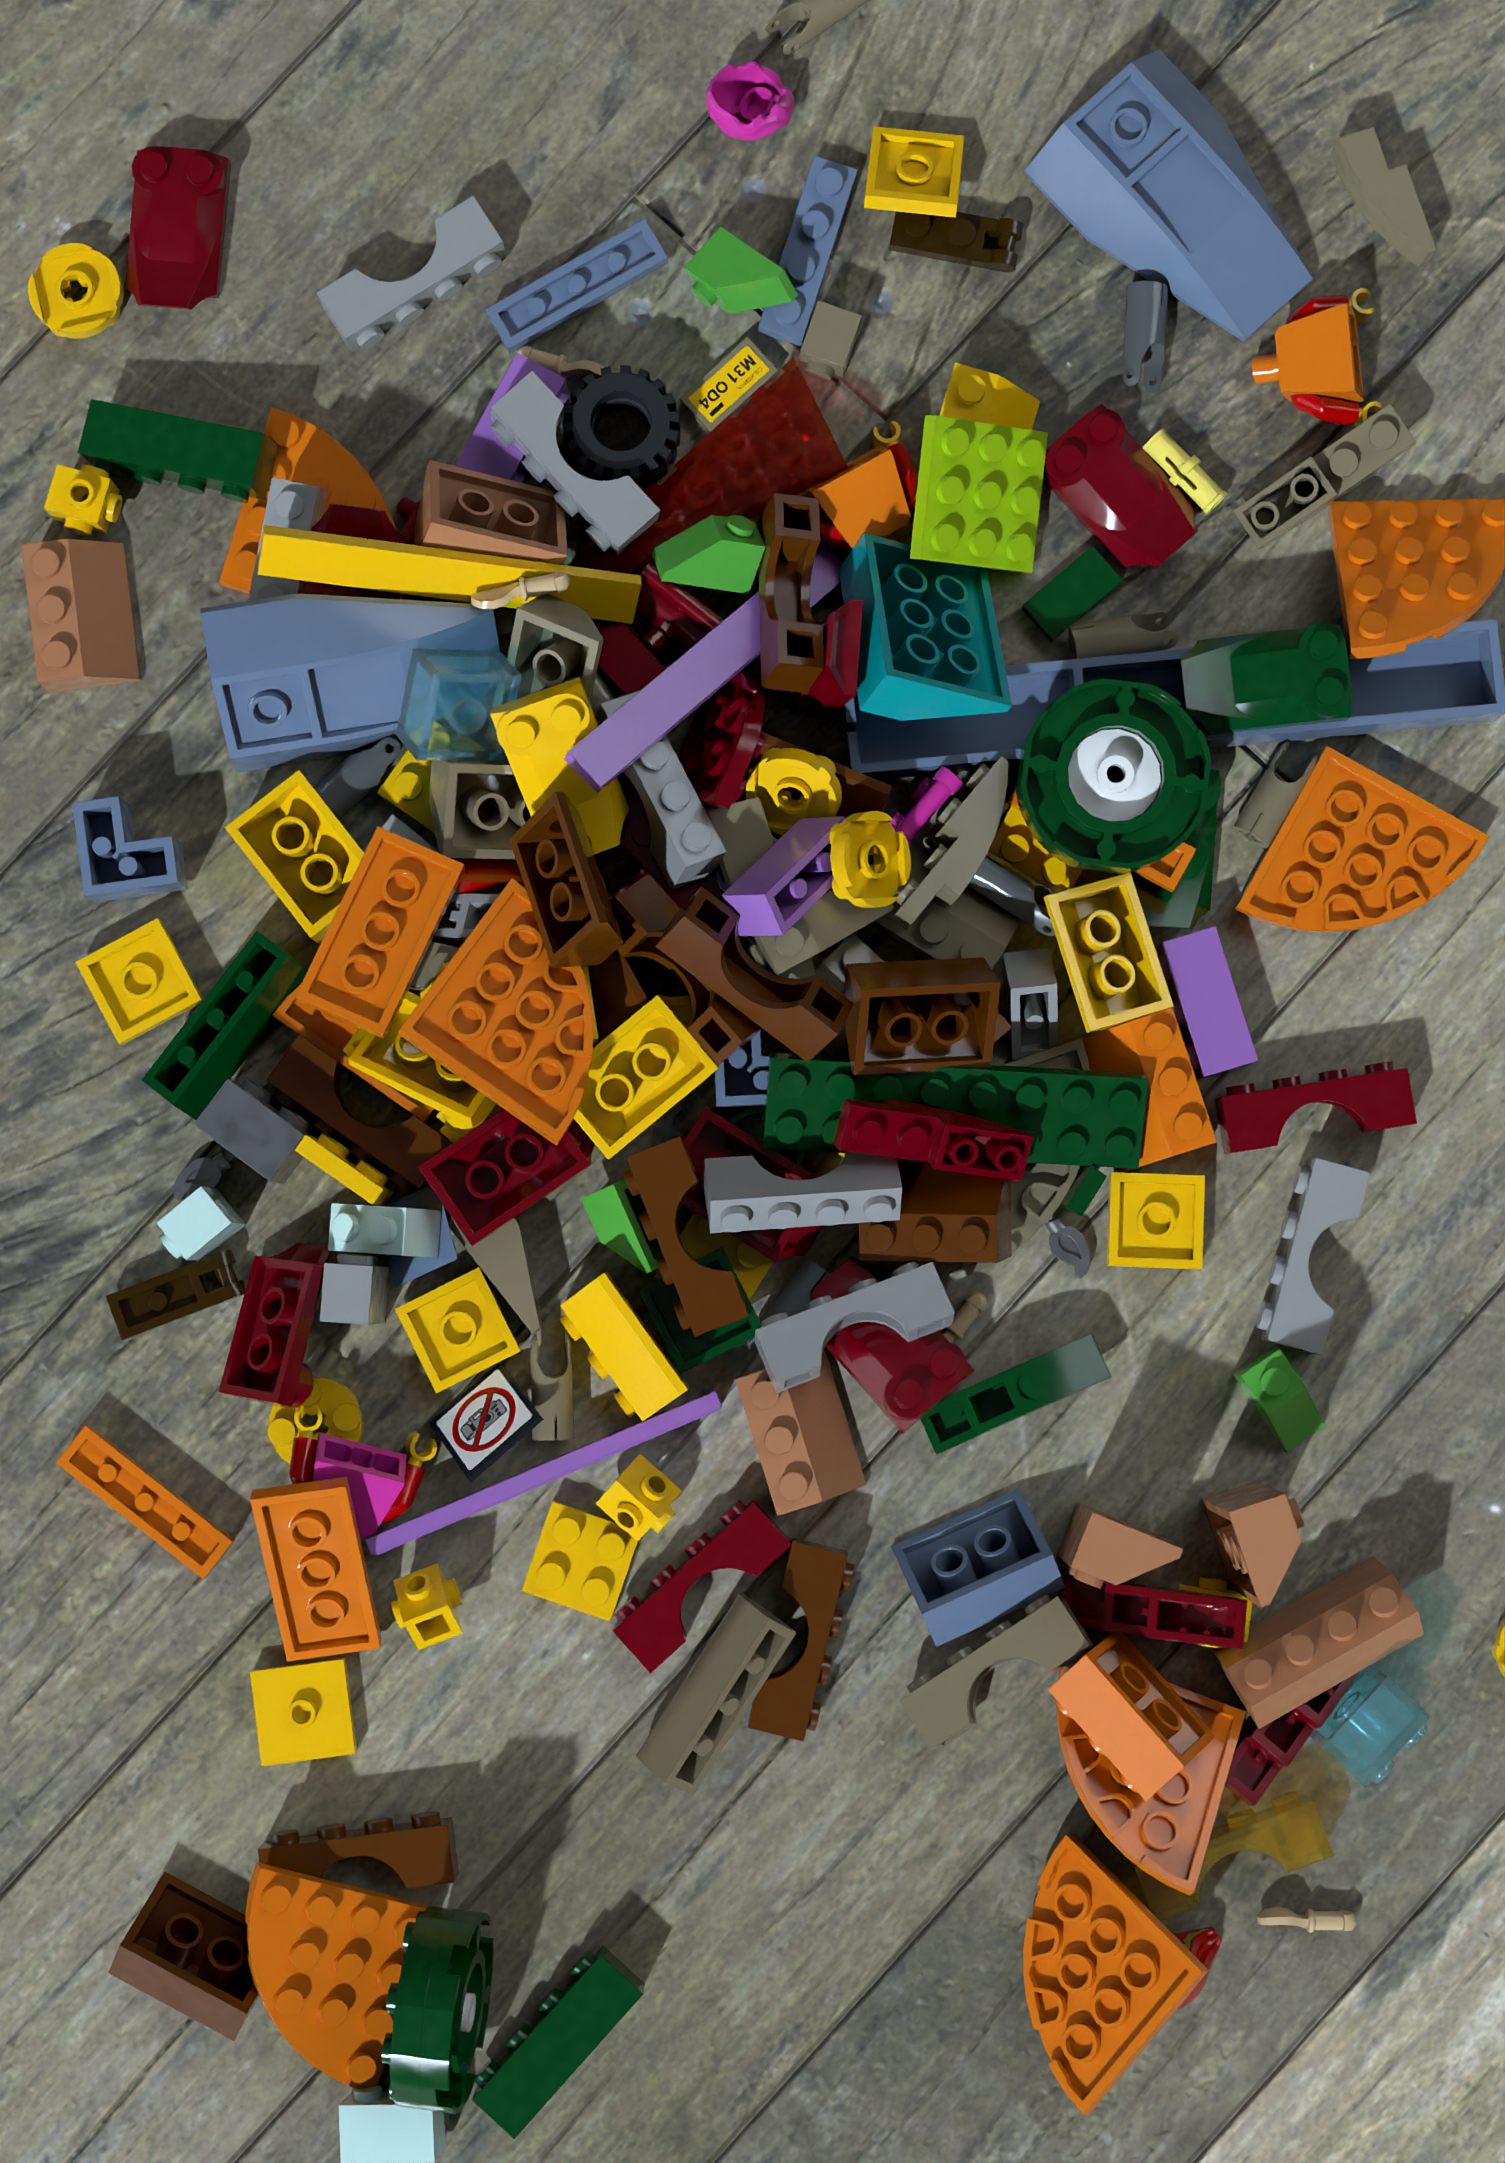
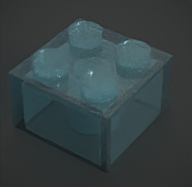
(451, 701)
(1371, 1727)

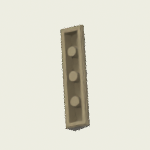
(746, 838)

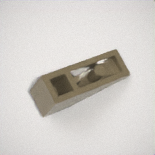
(815, 931)
(507, 1265)

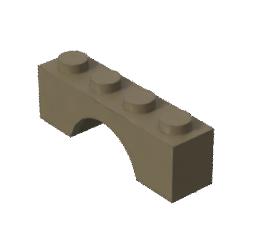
(945, 1704)

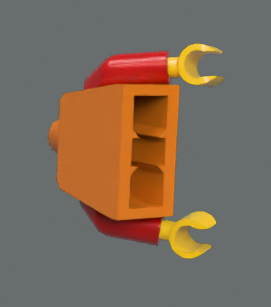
(1321, 359)
(869, 495)

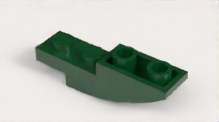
(1015, 1393)

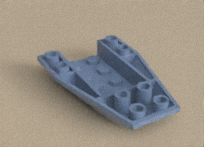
(1172, 196)
(323, 671)

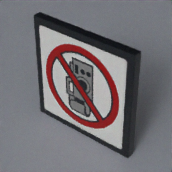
(486, 1421)

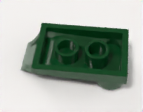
(1268, 679)
(1194, 889)

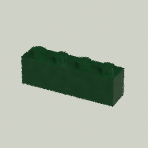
(178, 450)
(225, 1026)
(558, 2041)

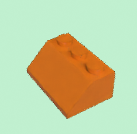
(1174, 1105)
(1131, 1714)

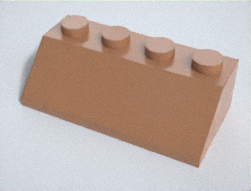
(1254, 1537)
(1320, 1641)

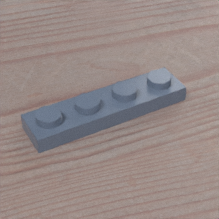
(810, 247)
(577, 286)

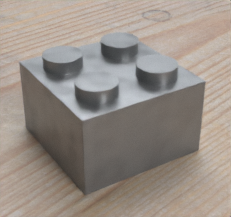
(255, 1130)

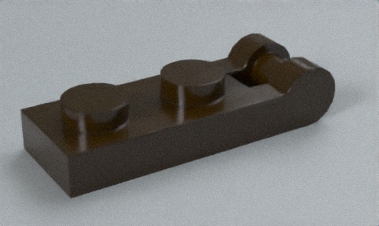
(958, 239)
(174, 1295)

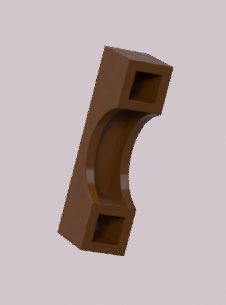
(788, 636)
(643, 916)
(797, 1012)
(313, 1081)
(663, 1180)
(814, 1579)
(417, 1850)

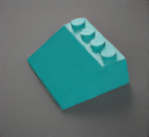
(924, 634)

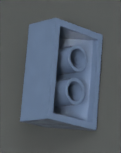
(978, 1567)

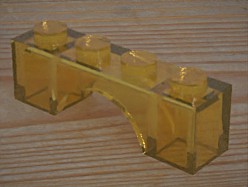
(1284, 1831)

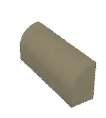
(715, 1694)

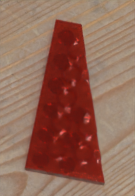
(734, 470)

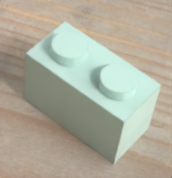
(199, 1224)
(384, 1230)
(382, 2132)

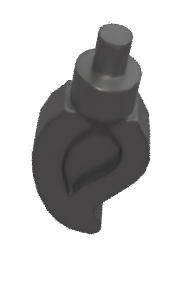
(202, 1172)
(1068, 1245)

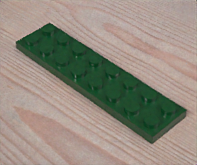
(1069, 1112)

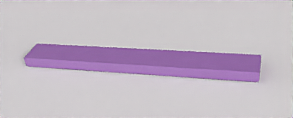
(685, 685)
(544, 1473)

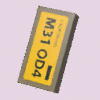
(728, 385)

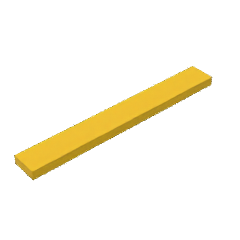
(434, 571)

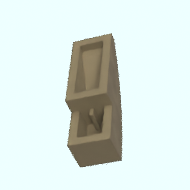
(1384, 195)

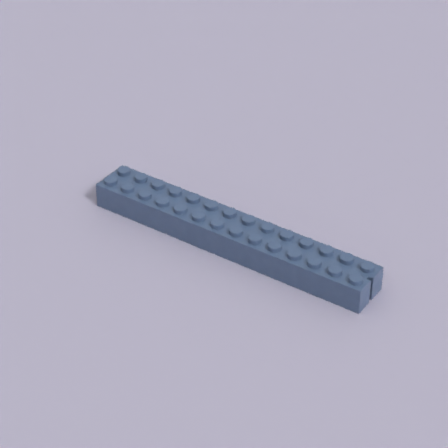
(1424, 687)

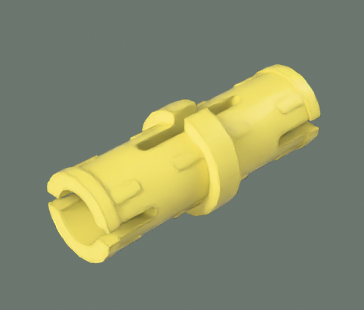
(1184, 471)

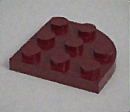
(724, 741)

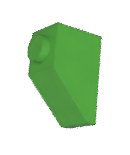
(737, 276)
(713, 554)
(619, 1226)
(1280, 1398)

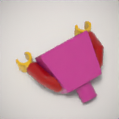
(377, 1478)

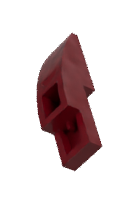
(934, 1136)

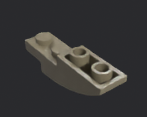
(1325, 477)
(964, 843)

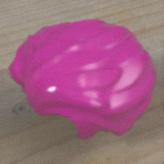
(749, 101)

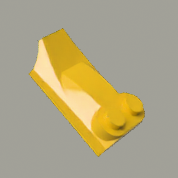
(536, 738)
(416, 1073)
(641, 1073)

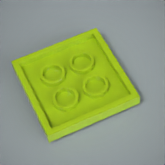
(978, 494)

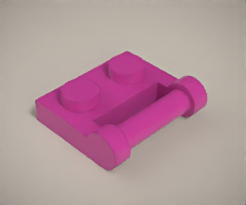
(927, 799)

